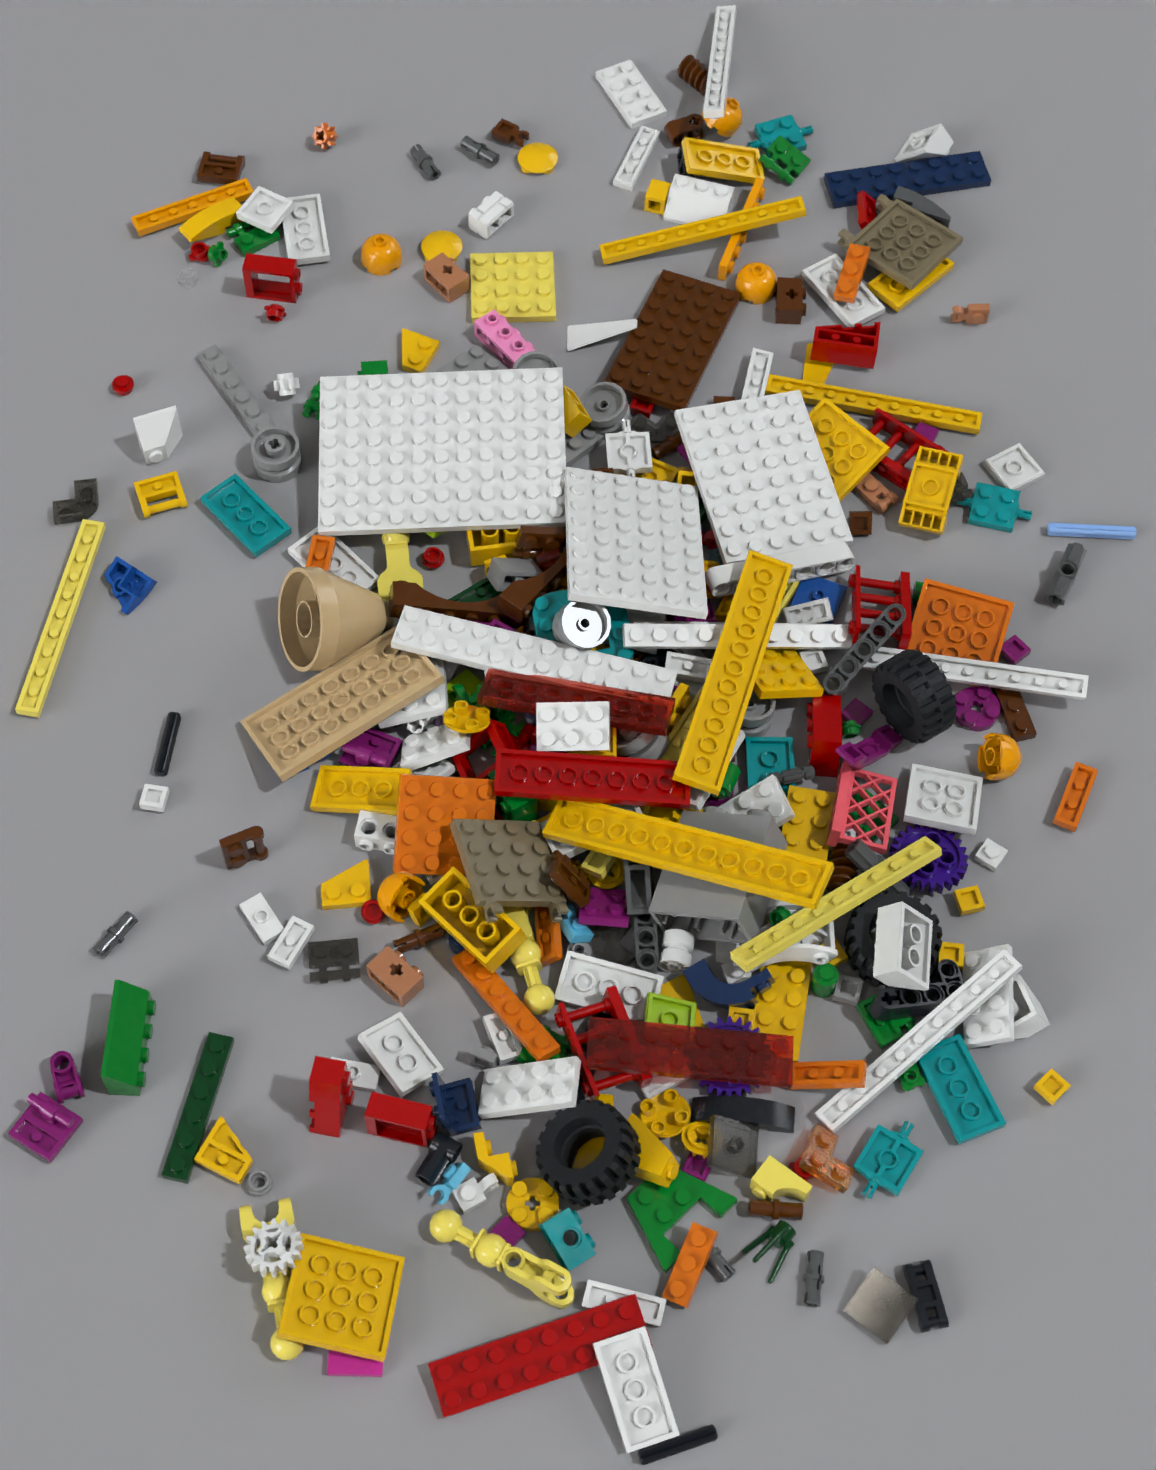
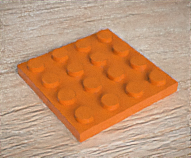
(959, 622)
(423, 819)

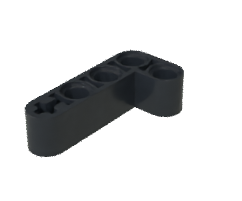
(892, 1004)

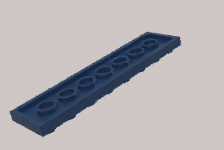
(921, 176)

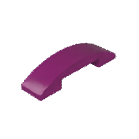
(871, 749)

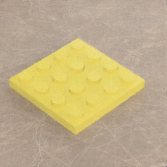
(514, 285)

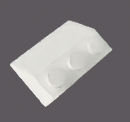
(696, 200)
(902, 947)

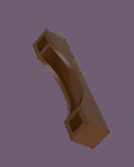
(415, 596)
(520, 596)

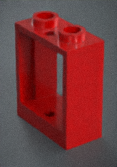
(268, 289)
(500, 738)
(400, 1119)

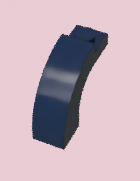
(724, 994)

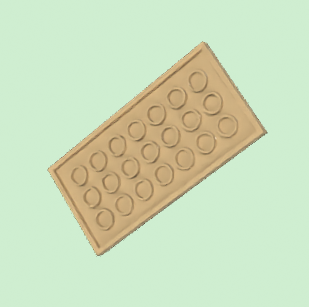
(339, 704)

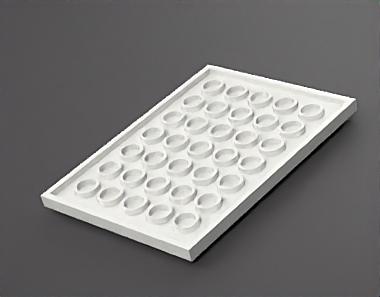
(762, 476)
(634, 543)

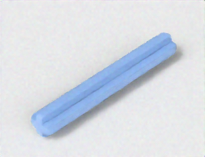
(1091, 530)

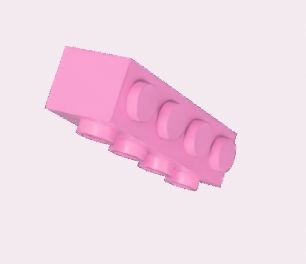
(501, 338)

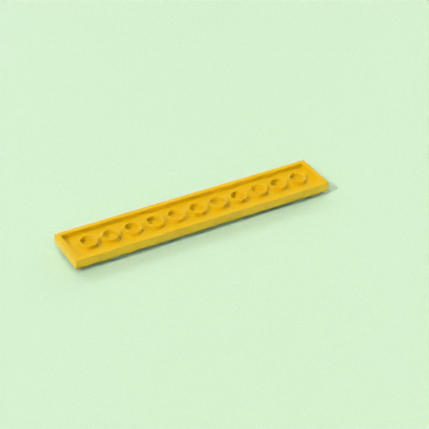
(732, 673)
(691, 851)
(784, 1005)

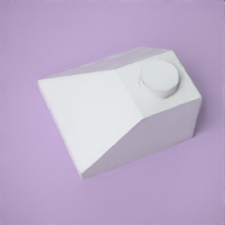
(926, 144)
(158, 433)
(1028, 1012)

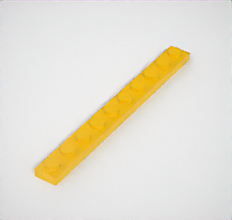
(702, 230)
(867, 402)

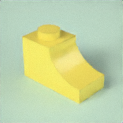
(777, 1180)

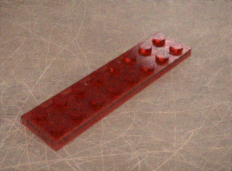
(628, 708)
(689, 1052)

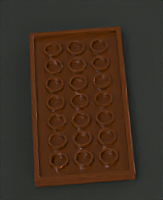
(673, 340)

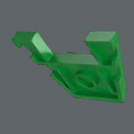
(661, 1208)

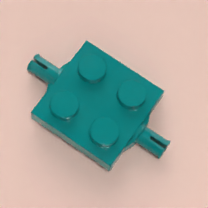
(784, 126)
(994, 507)
(888, 1160)

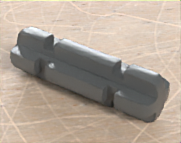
(795, 774)

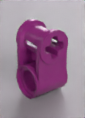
(66, 1081)

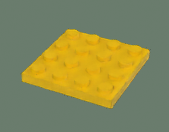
(846, 446)
(342, 1298)

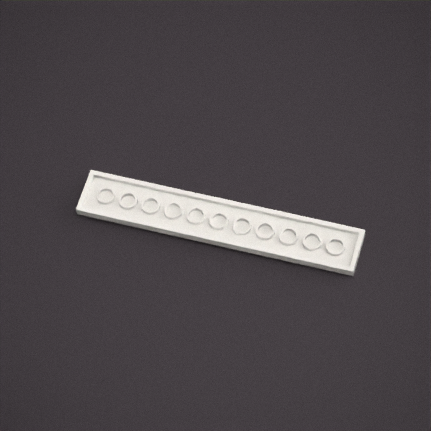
(519, 653)

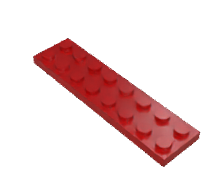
(589, 778)
(530, 1356)

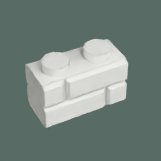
(490, 214)

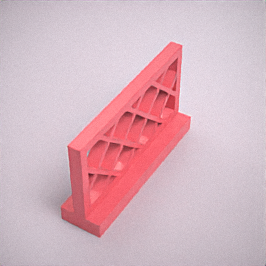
(844, 799)

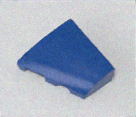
(128, 584)

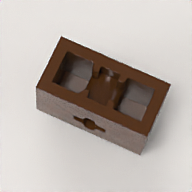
(789, 301)

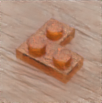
(819, 1159)

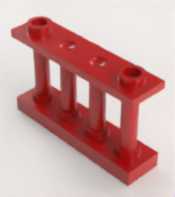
(894, 470)
(903, 597)
(610, 1003)

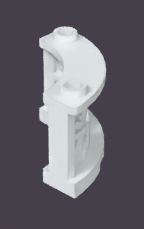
(803, 949)

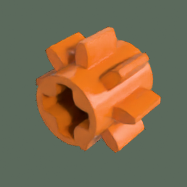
(324, 135)

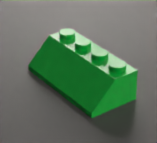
(127, 1039)

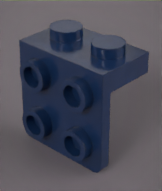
(455, 1105)

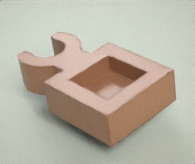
(972, 314)

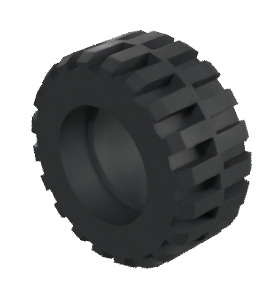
(914, 696)
(863, 920)
(607, 1172)

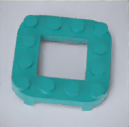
(551, 603)

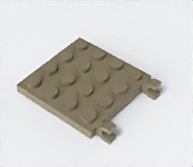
(903, 242)
(507, 866)

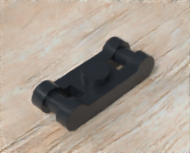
(928, 1295)

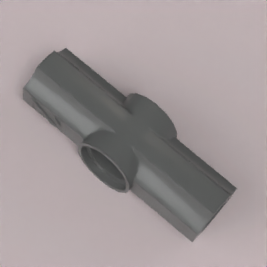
(1065, 574)
(865, 859)

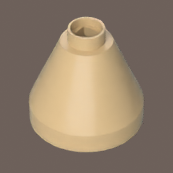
(327, 618)

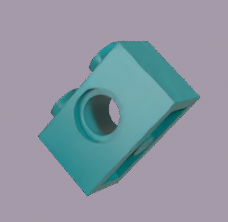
(553, 1231)

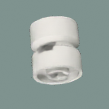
(677, 951)

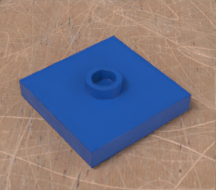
(820, 588)

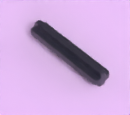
(167, 744)
(677, 1444)

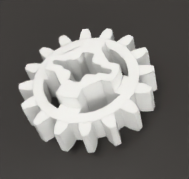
(273, 1259)

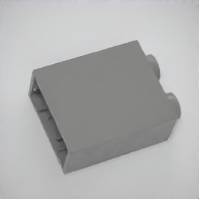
(709, 908)

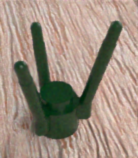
(778, 1236)

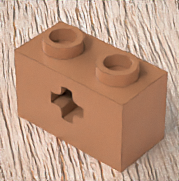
(446, 277)
(401, 987)

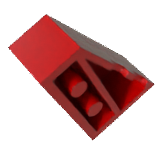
(846, 345)
(825, 734)
(331, 1094)

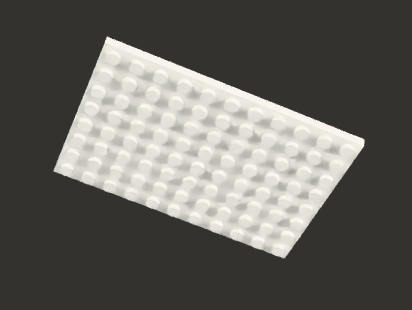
(441, 451)

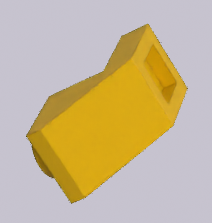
(498, 1164)

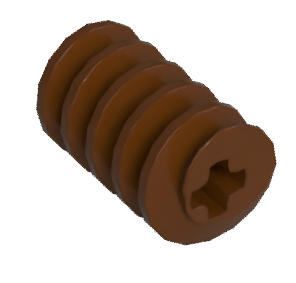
(694, 73)
(843, 870)

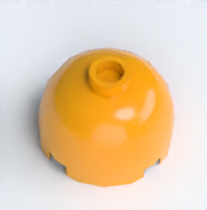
(730, 122)
(381, 254)
(756, 283)
(998, 756)
(398, 893)

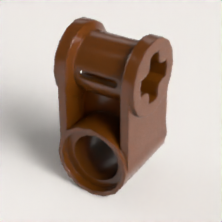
(683, 127)

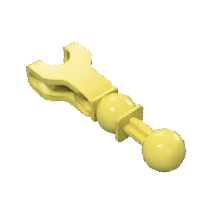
(397, 564)
(526, 959)
(492, 1251)
(274, 1289)

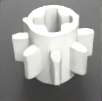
(286, 384)
(420, 725)

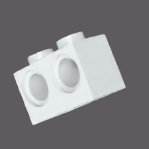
(382, 825)

